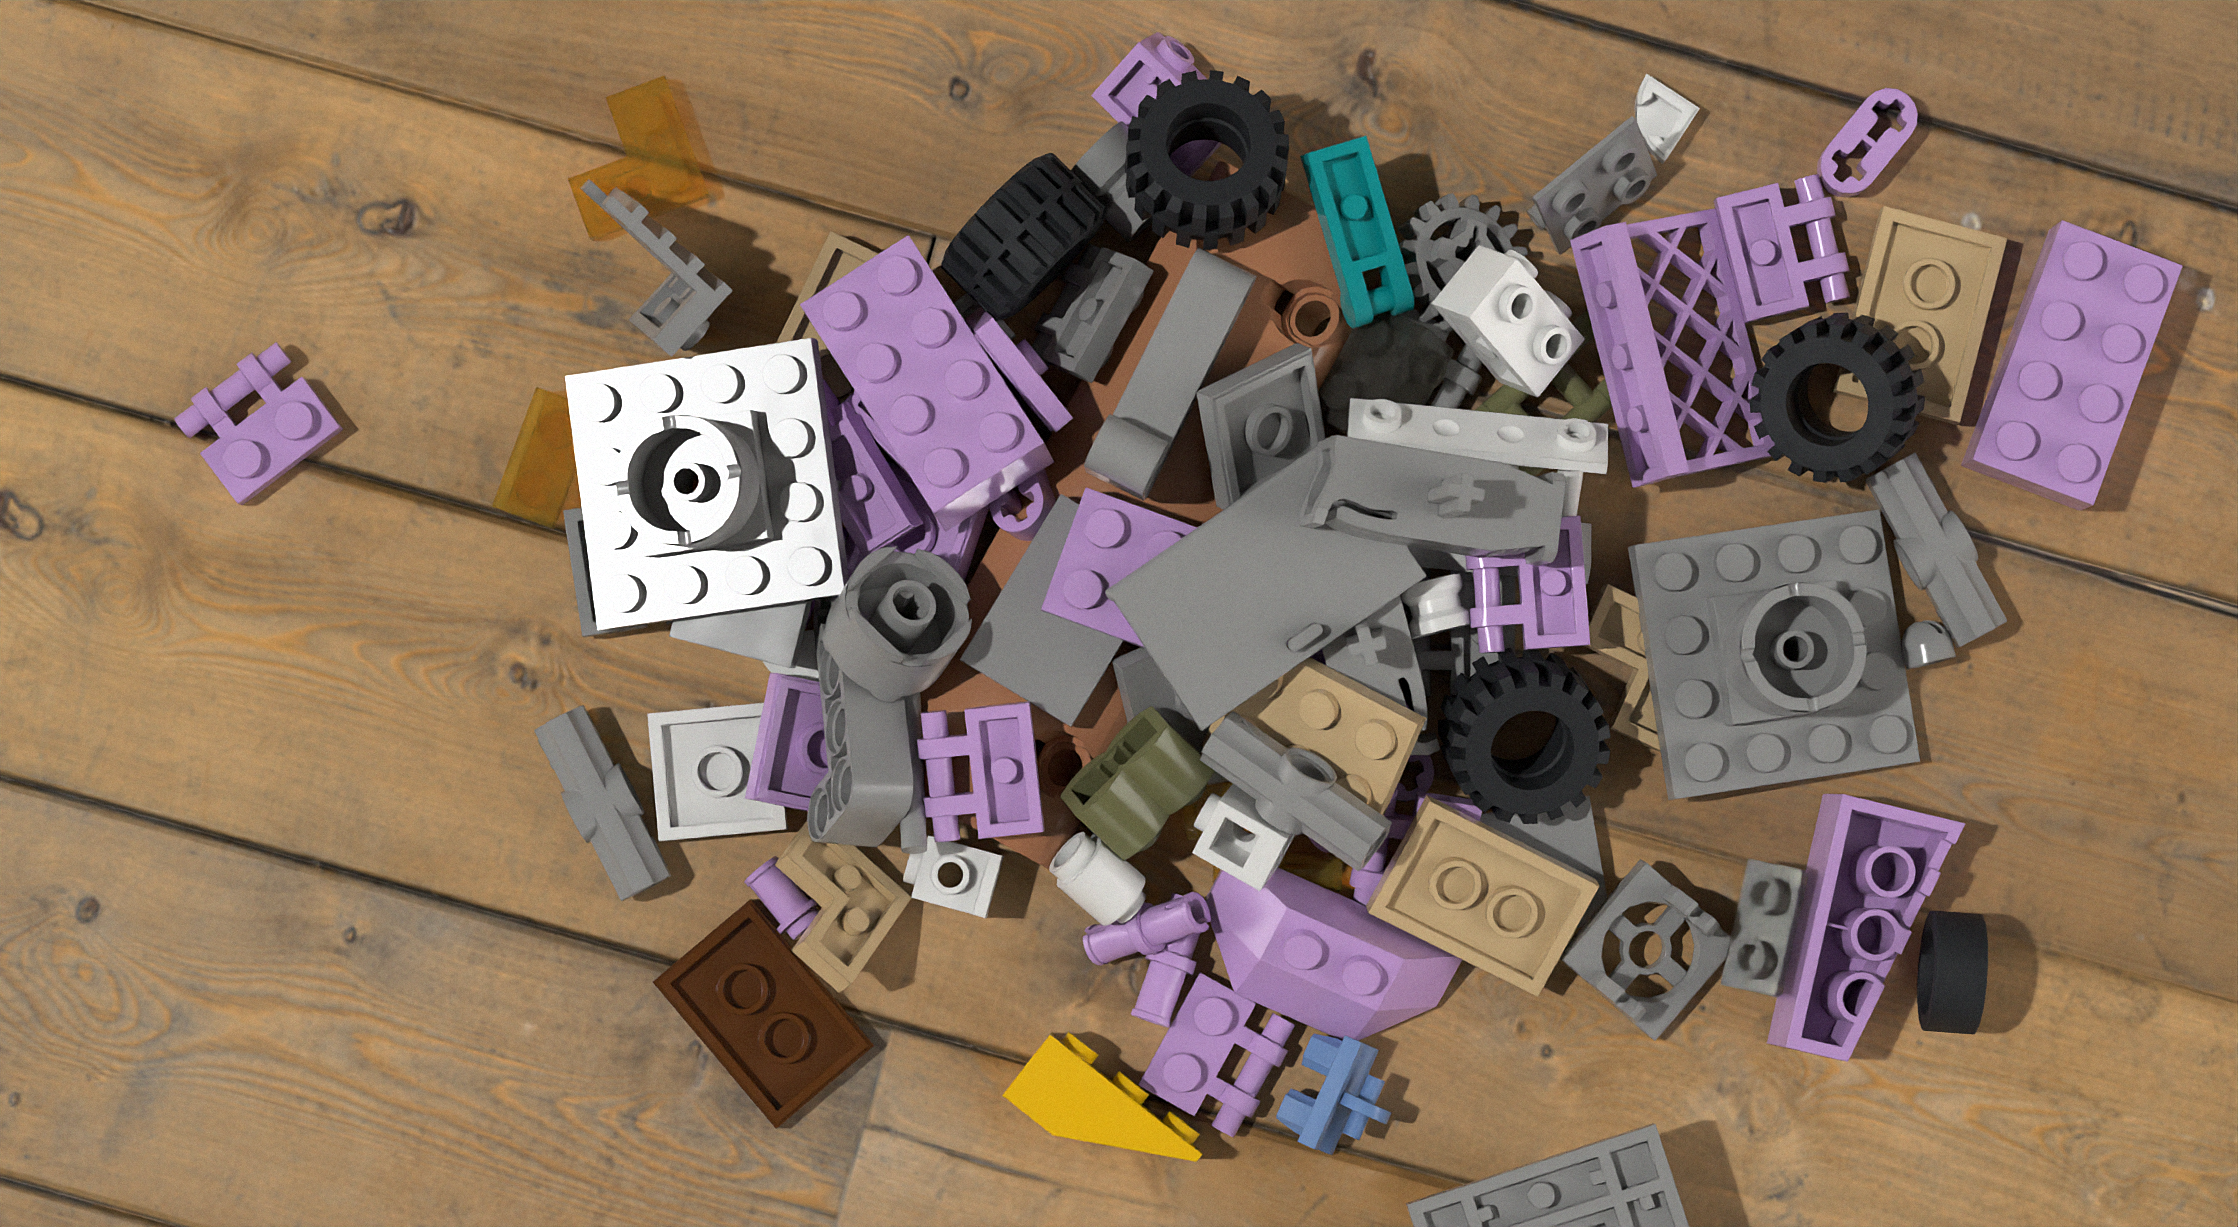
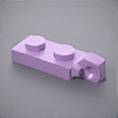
(870, 495)

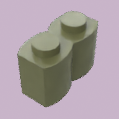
(1137, 784)

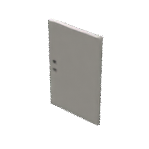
(1245, 584)

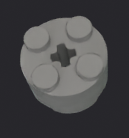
(898, 622)

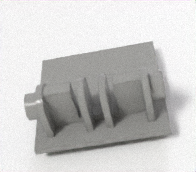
(1594, 186)

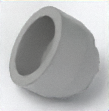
(1926, 644)

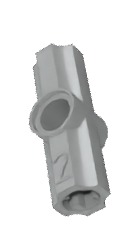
(1936, 550)
(1295, 791)
(602, 802)

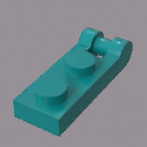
(1358, 230)

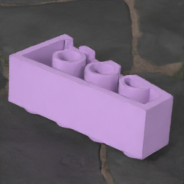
(1861, 896)

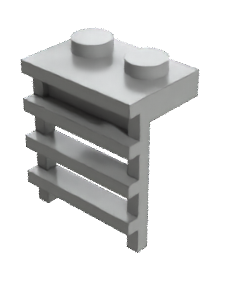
(681, 304)

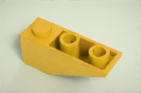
(1083, 1104)

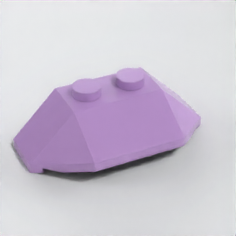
(1323, 956)

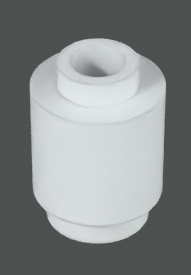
(1098, 879)

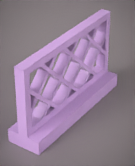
(1636, 353)

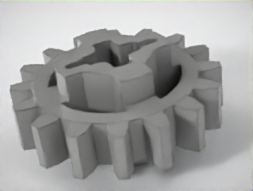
(1435, 262)

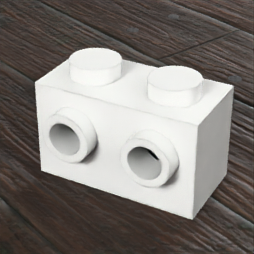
(1509, 319)

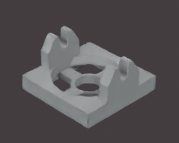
(1585, 949)

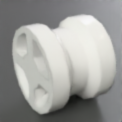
(1435, 606)

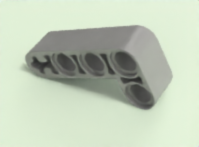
(1169, 374)
(866, 757)

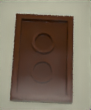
(763, 1013)

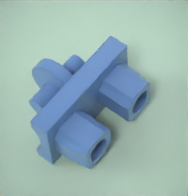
(1344, 1099)

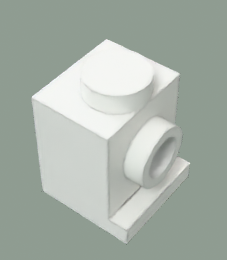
(1227, 846)
(978, 881)

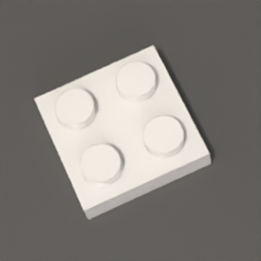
(704, 772)

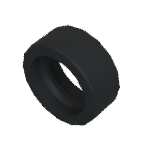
(1952, 972)

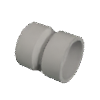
(1104, 174)

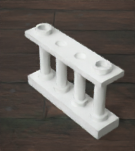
(1513, 439)

